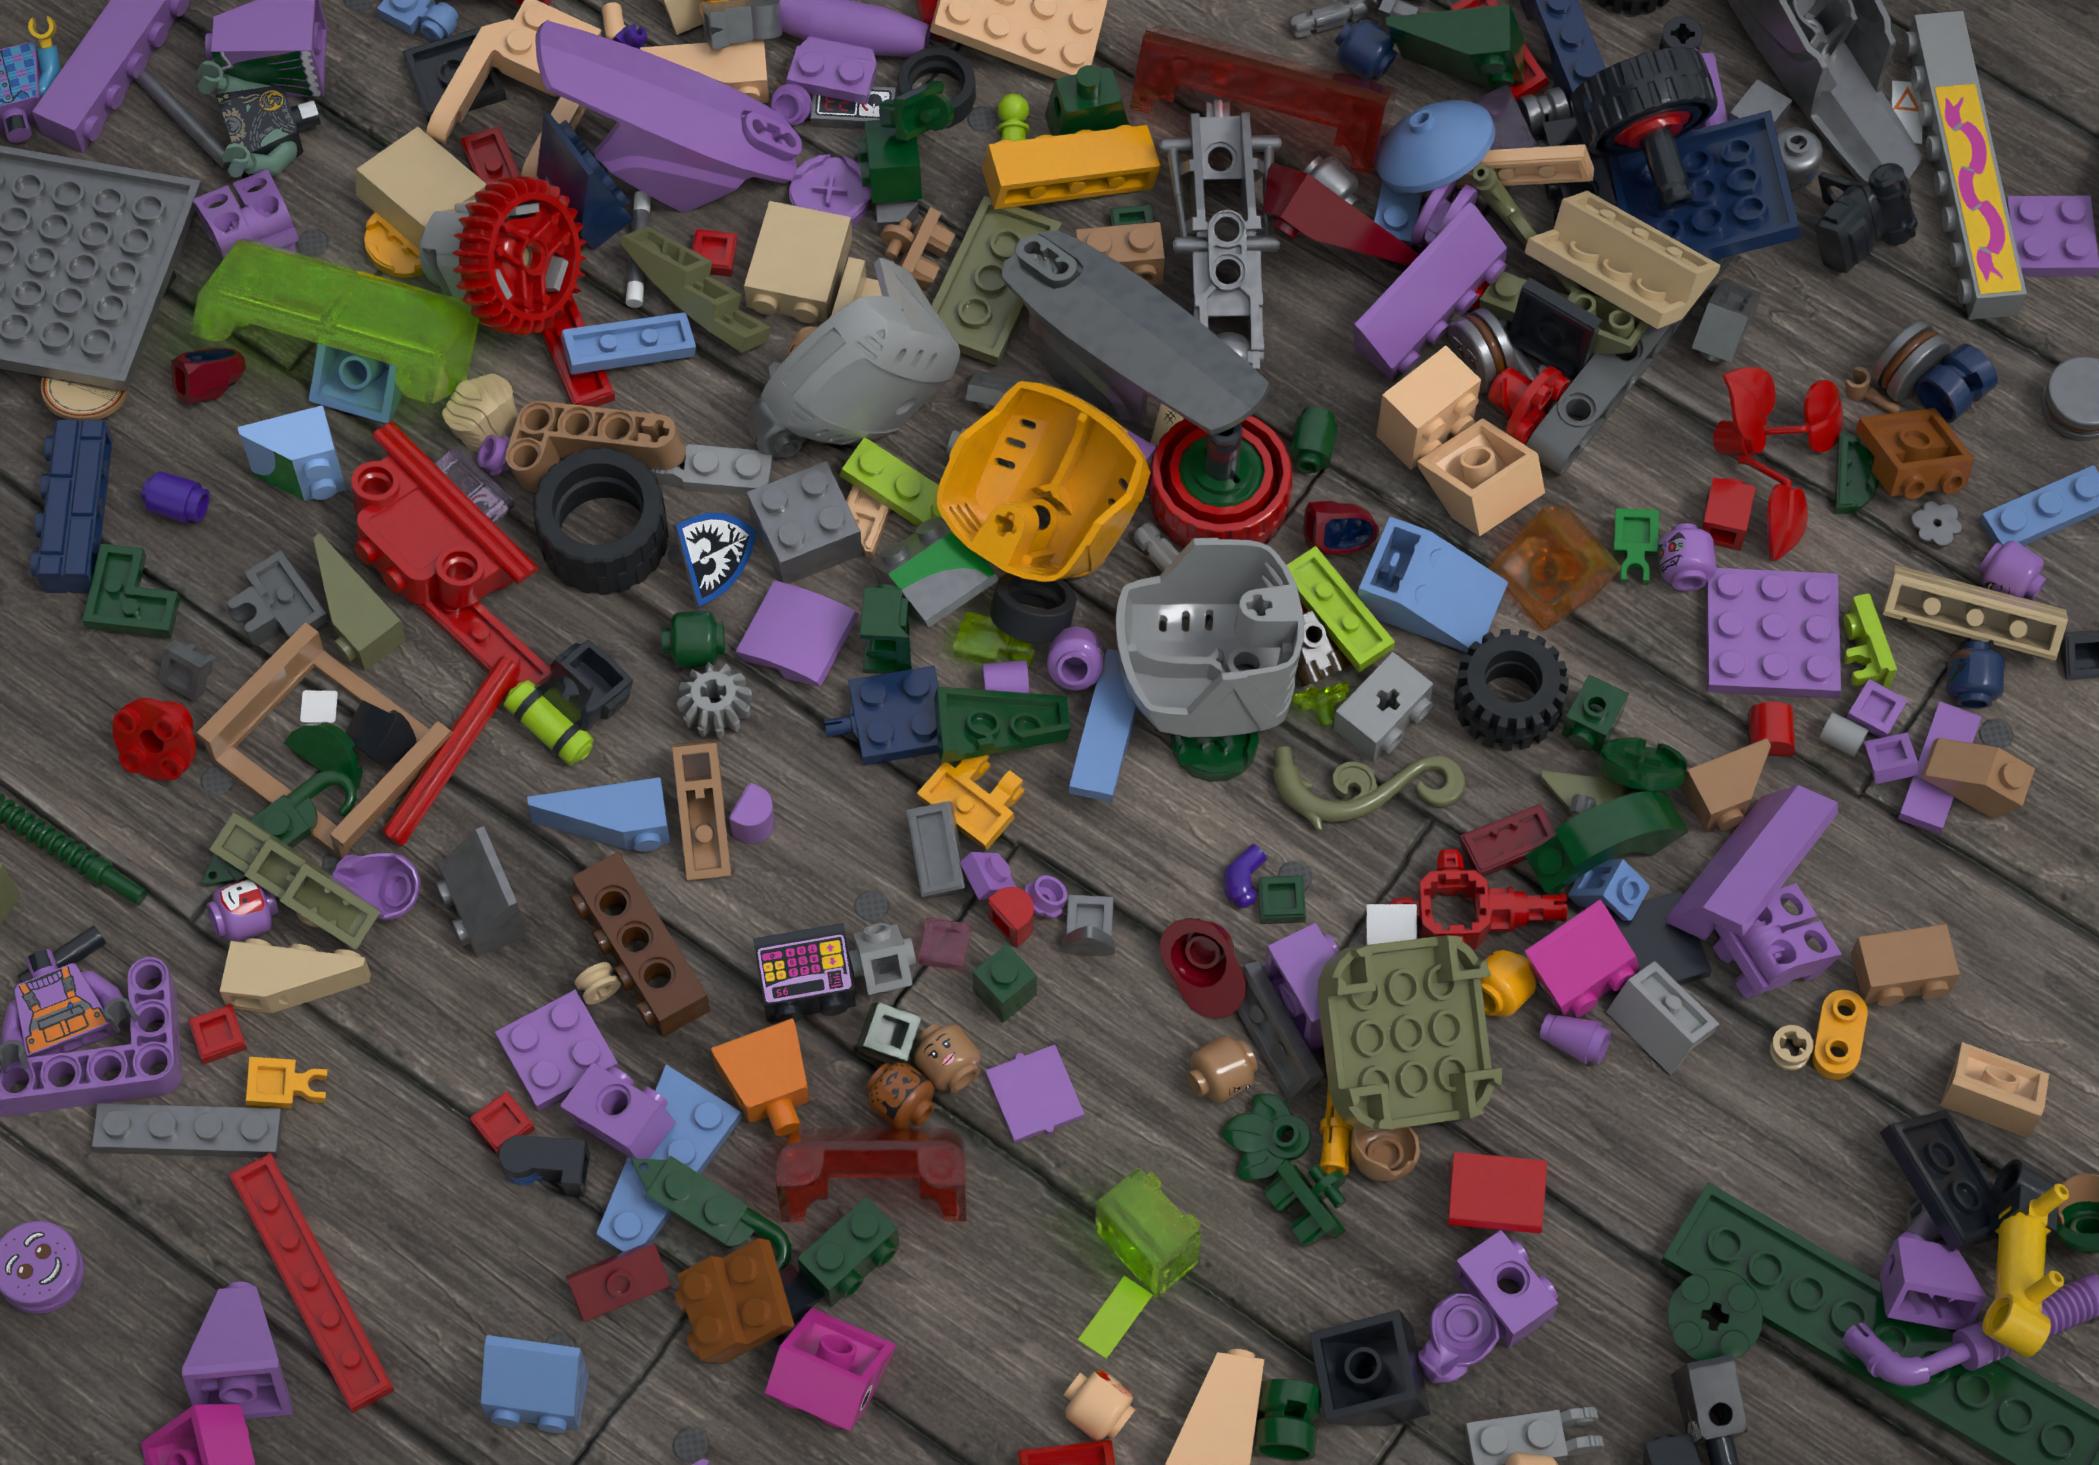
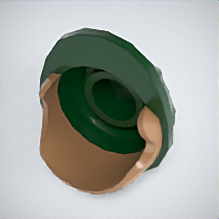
(2080, 1215)

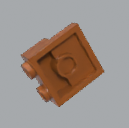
(1915, 453)
(733, 1302)

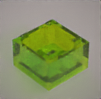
(1148, 1231)

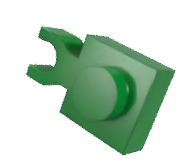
(1635, 537)

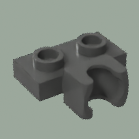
(275, 601)

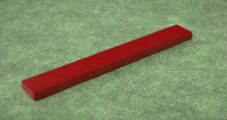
(490, 160)

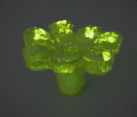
(1322, 701)

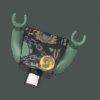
(257, 121)

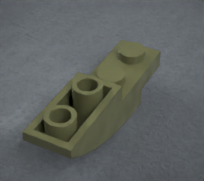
(1618, 328)

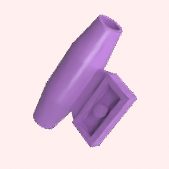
(843, 43)

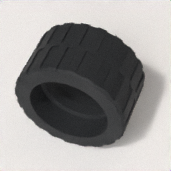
(594, 476)

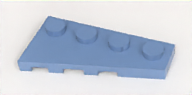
(695, 1138)

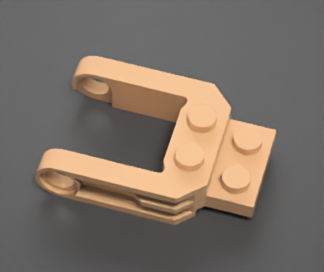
(512, 50)

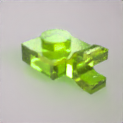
(984, 643)

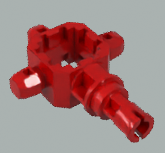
(1494, 907)

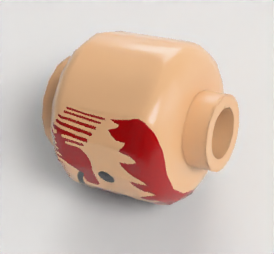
(1098, 1404)

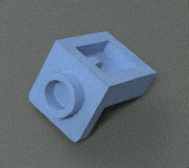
(1614, 885)

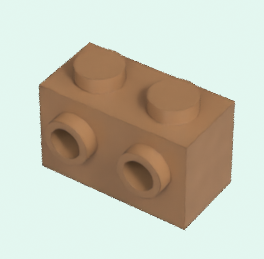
(1133, 246)
(1905, 965)

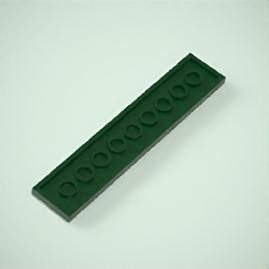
(1819, 1297)

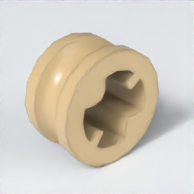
(597, 983)
(1782, 1057)

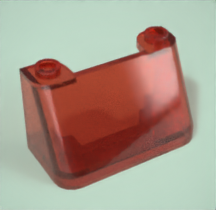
(818, 1154)

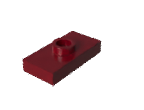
(1506, 840)
(618, 1280)

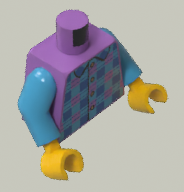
(24, 79)

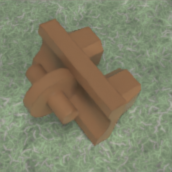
(927, 235)

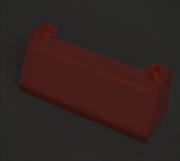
(1351, 104)

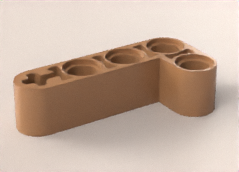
(647, 438)

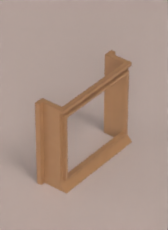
(266, 690)

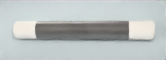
(636, 276)

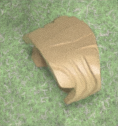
(481, 409)

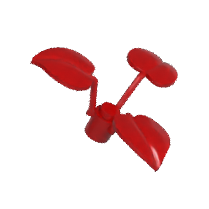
(1752, 400)

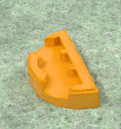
(391, 250)

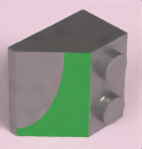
(933, 571)

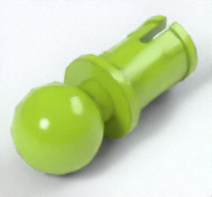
(1013, 112)

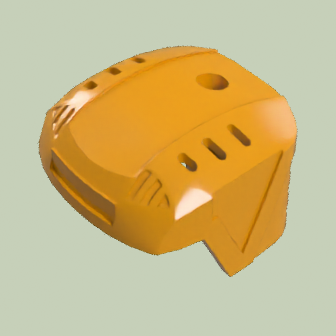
(1068, 466)

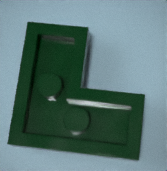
(118, 601)

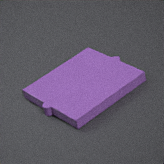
(1034, 1093)

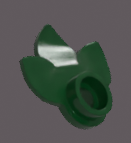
(1259, 1137)

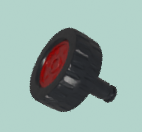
(1645, 108)

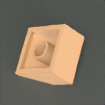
(1483, 476)

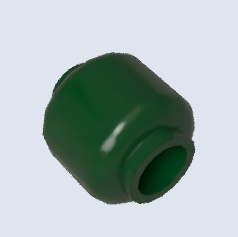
(694, 639)

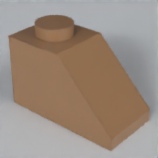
(1978, 775)
(1724, 786)

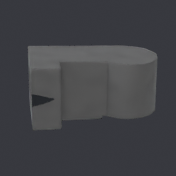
(740, 21)

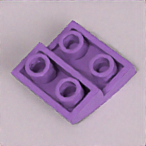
(797, 633)

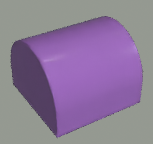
(1006, 676)
(753, 816)

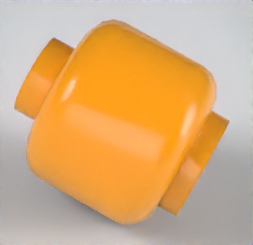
(1509, 985)

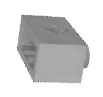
(1384, 707)

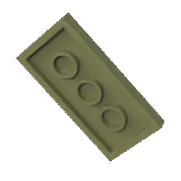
(973, 296)

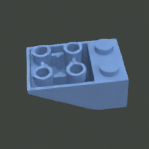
(1430, 587)

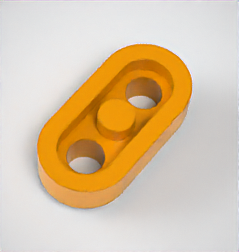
(1841, 1032)

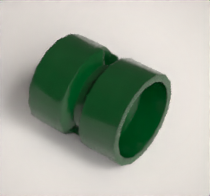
(1287, 1425)

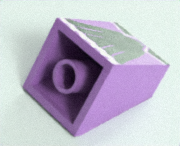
(273, 44)

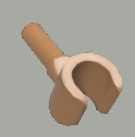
(1863, 391)

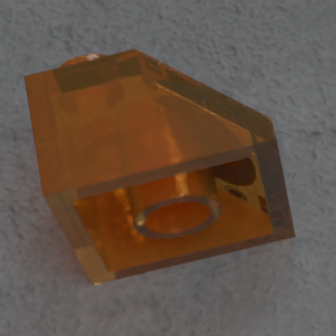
(1555, 566)

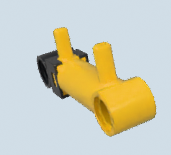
(2023, 1222)

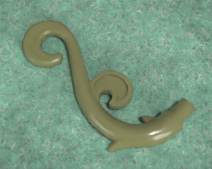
(1503, 205)
(1354, 774)

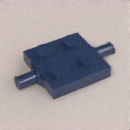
(891, 715)

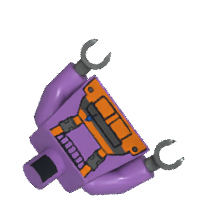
(59, 1011)

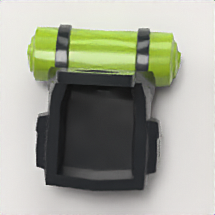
(571, 699)

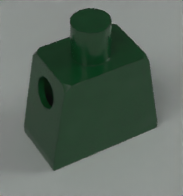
(1085, 102)

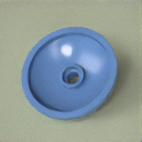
(1434, 146)

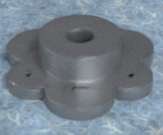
(1942, 516)

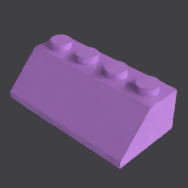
(1430, 293)

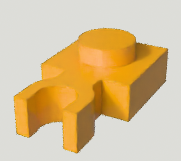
(274, 1083)

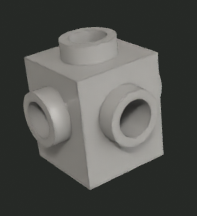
(882, 958)

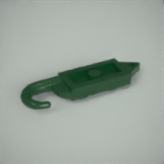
(288, 819)
(707, 1206)

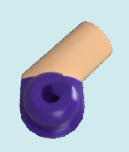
(617, 31)

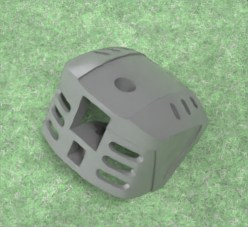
(865, 365)
(1191, 678)

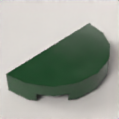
(1854, 479)
(326, 748)

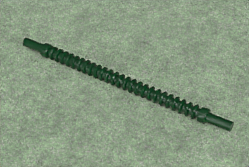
(97, 869)

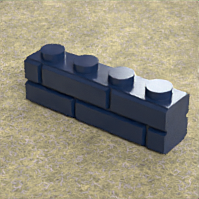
(73, 505)

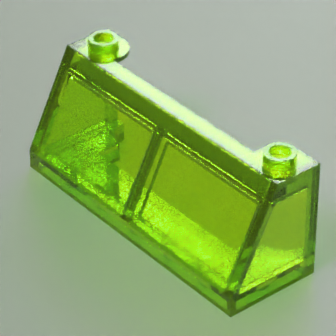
(345, 309)

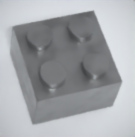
(804, 523)

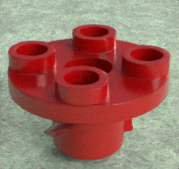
(1526, 399)
(154, 738)

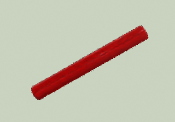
(452, 751)

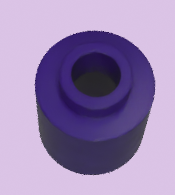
(175, 497)

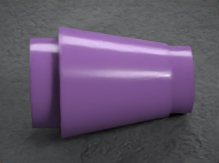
(1577, 1037)

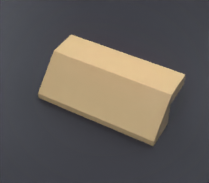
(1623, 260)

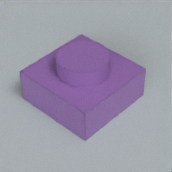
(1877, 709)
(1891, 758)
(987, 873)

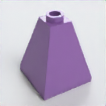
(237, 1357)

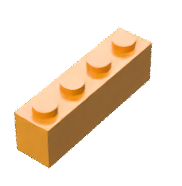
(1070, 166)

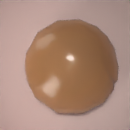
(1385, 1153)

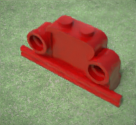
(427, 531)

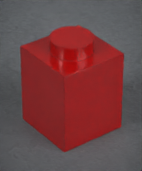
(1728, 511)

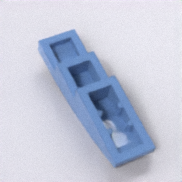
(1104, 735)

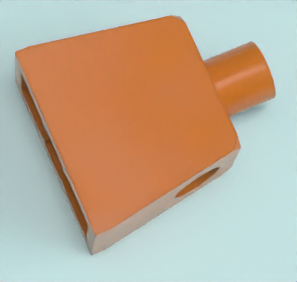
(765, 1075)

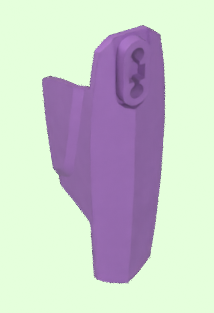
(674, 127)

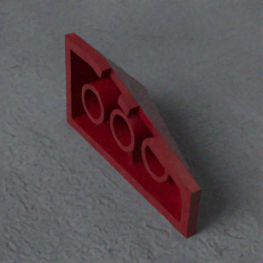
(1315, 212)

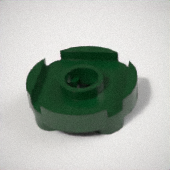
(1699, 1294)

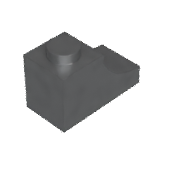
(1726, 321)

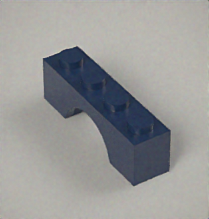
(1569, 42)

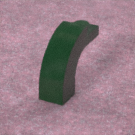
(1617, 827)

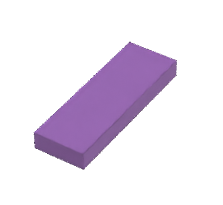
(1925, 803)

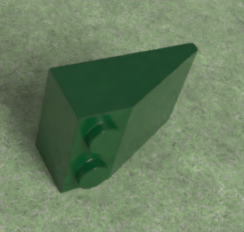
(1467, 43)

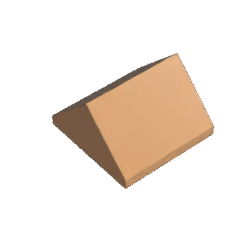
(1996, 1090)

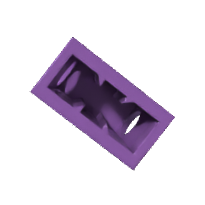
(1929, 1284)

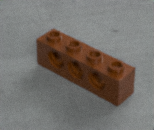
(614, 884)

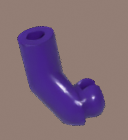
(1238, 876)

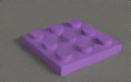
(1773, 633)

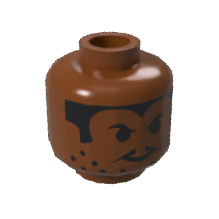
(900, 1095)

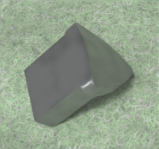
(1089, 926)

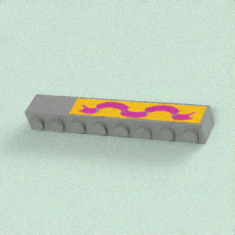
(1965, 166)

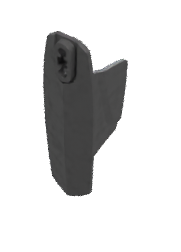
(1834, 68)
(1125, 339)

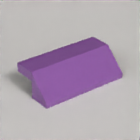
(1754, 862)

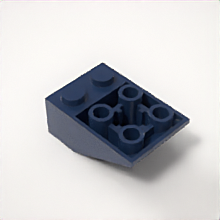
(573, 168)

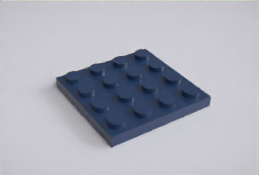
(1736, 185)

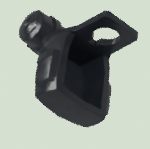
(1864, 216)

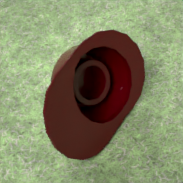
(1204, 966)

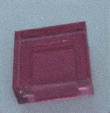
(945, 944)

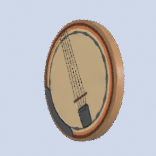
(80, 400)

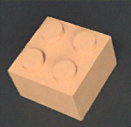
(1428, 407)

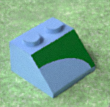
(295, 454)

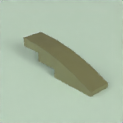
(686, 282)
(295, 880)

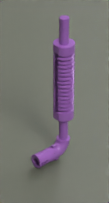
(1970, 1346)

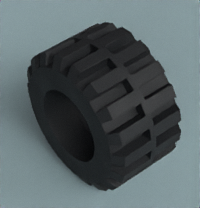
(1515, 658)

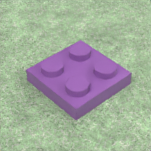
(2054, 235)
(554, 1048)

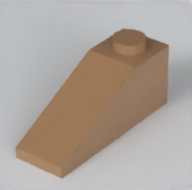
(701, 809)

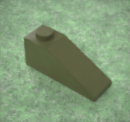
(361, 620)

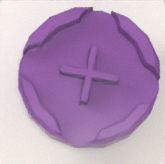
(831, 187)

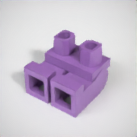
(260, 219)
(1776, 945)

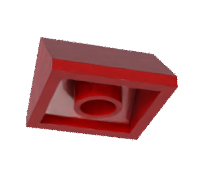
(1496, 1192)

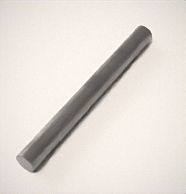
(182, 116)

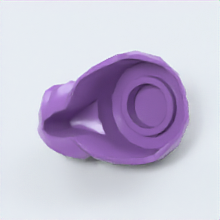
(383, 880)
(1460, 1336)

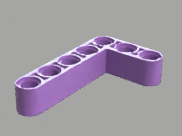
(91, 1064)

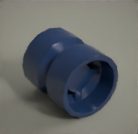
(1957, 382)

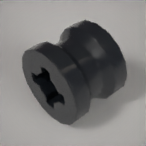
(1679, 29)

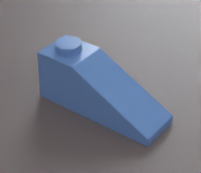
(614, 814)

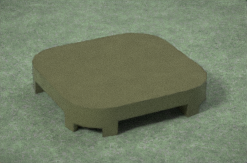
(1406, 1033)

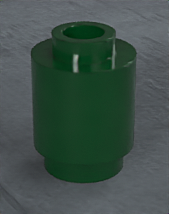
(1313, 439)

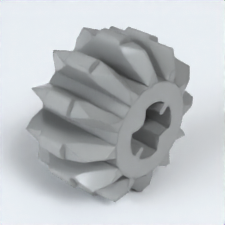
(716, 716)

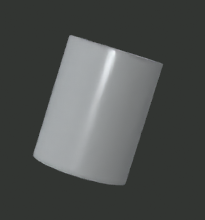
(1843, 734)

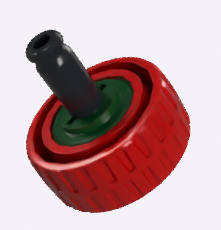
(1220, 483)

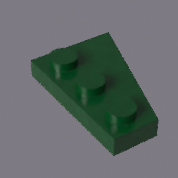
(994, 722)

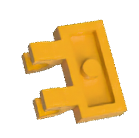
(976, 812)

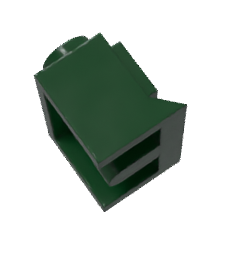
(885, 630)

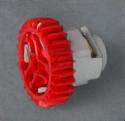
(507, 254)

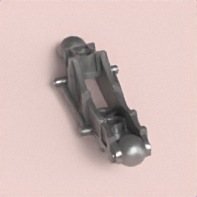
(1211, 297)

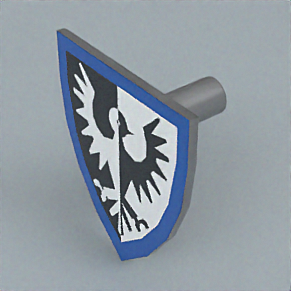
(713, 552)

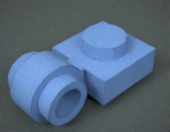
(435, 20)

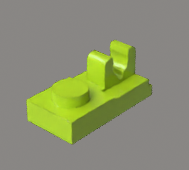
(1872, 647)

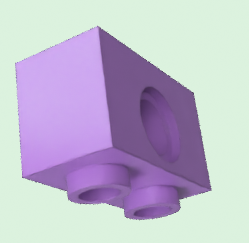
(633, 1131)
(1507, 1259)

